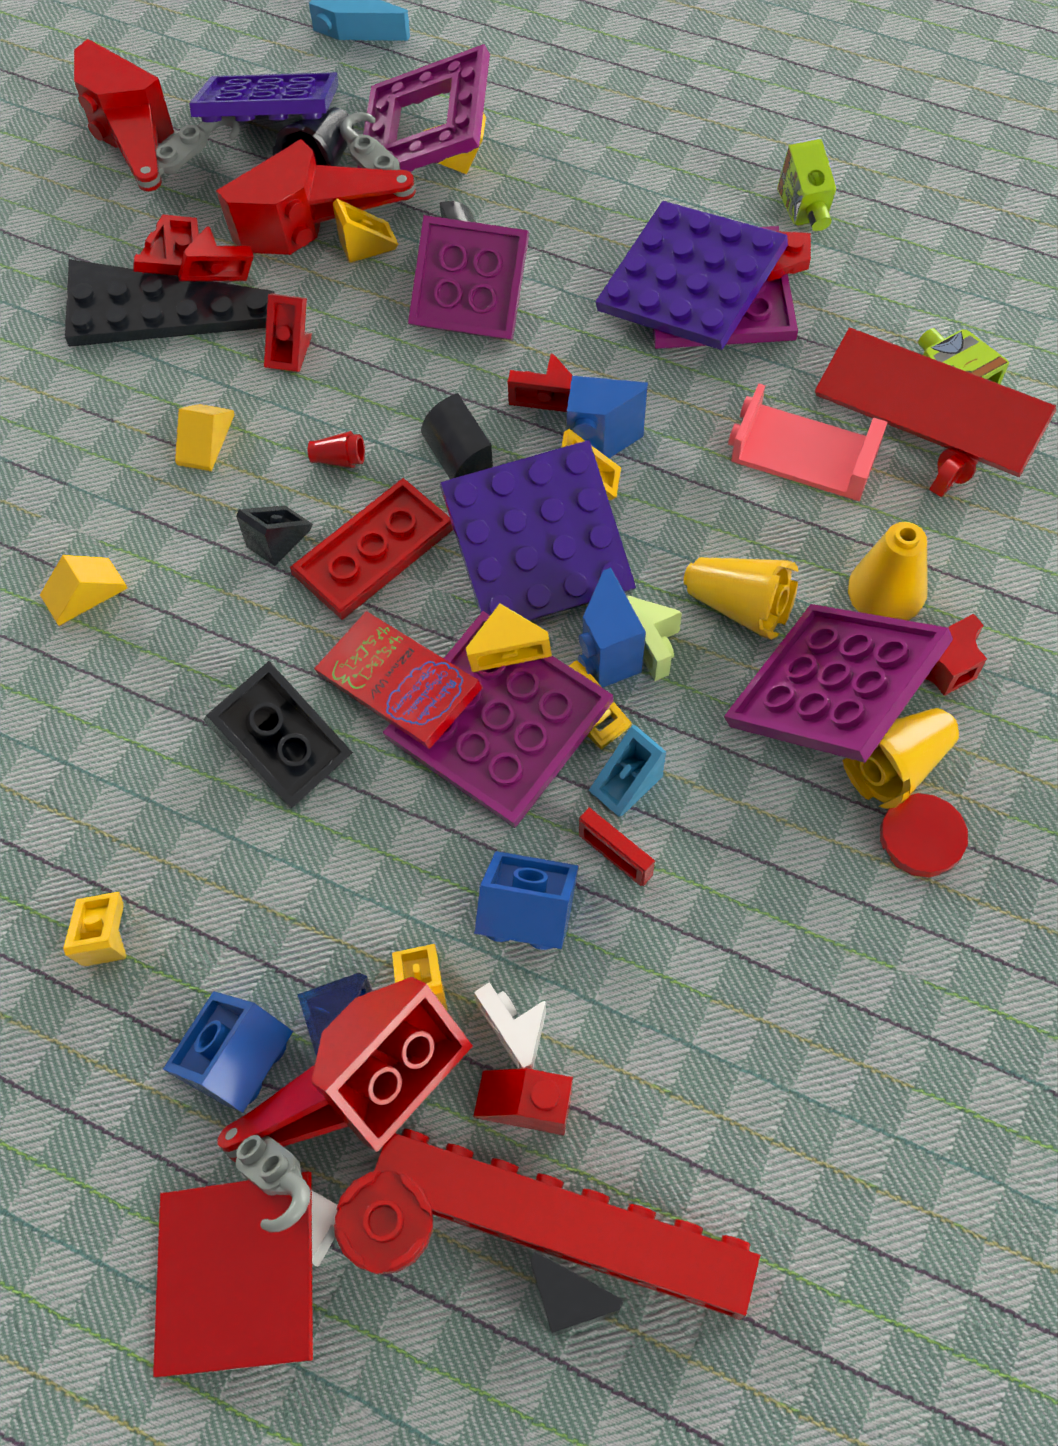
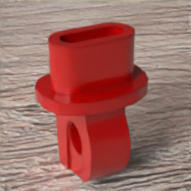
(952, 469)

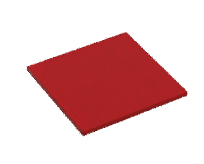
(227, 1285)

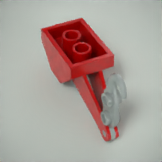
(131, 114)
(288, 195)
(367, 1075)

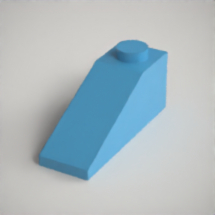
(360, 20)

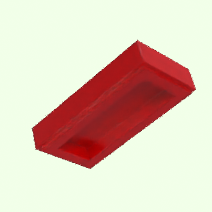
(616, 847)

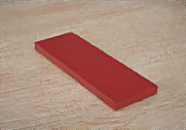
(936, 401)

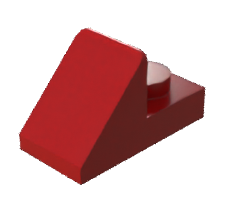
(210, 262)
(285, 332)
(539, 390)

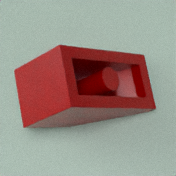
(525, 1099)

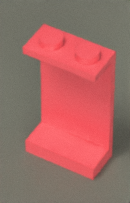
(804, 448)

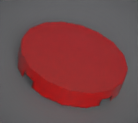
(924, 835)
(383, 1222)

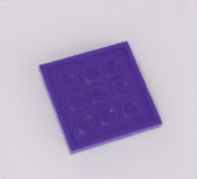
(265, 95)
(692, 274)
(537, 532)

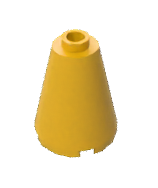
(892, 574)
(745, 590)
(904, 757)

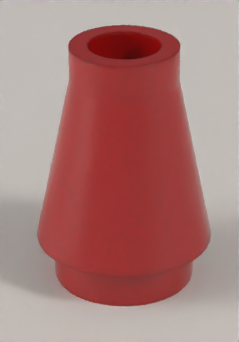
(338, 450)

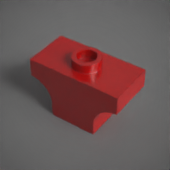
(961, 659)

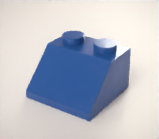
(607, 412)
(611, 634)
(526, 900)
(229, 1050)

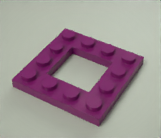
(459, 74)

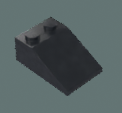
(278, 735)

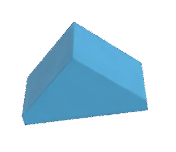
(629, 772)

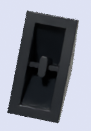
(272, 531)
(569, 1298)

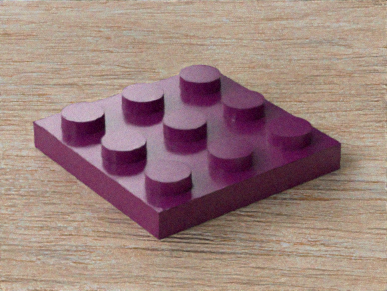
(468, 277)

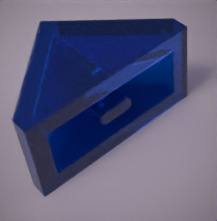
(327, 1001)

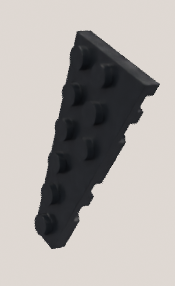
(127, 305)

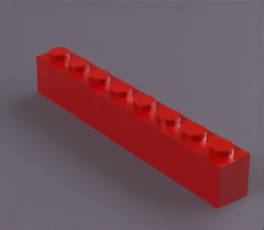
(577, 1226)

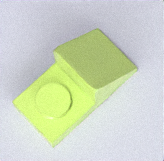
(659, 624)

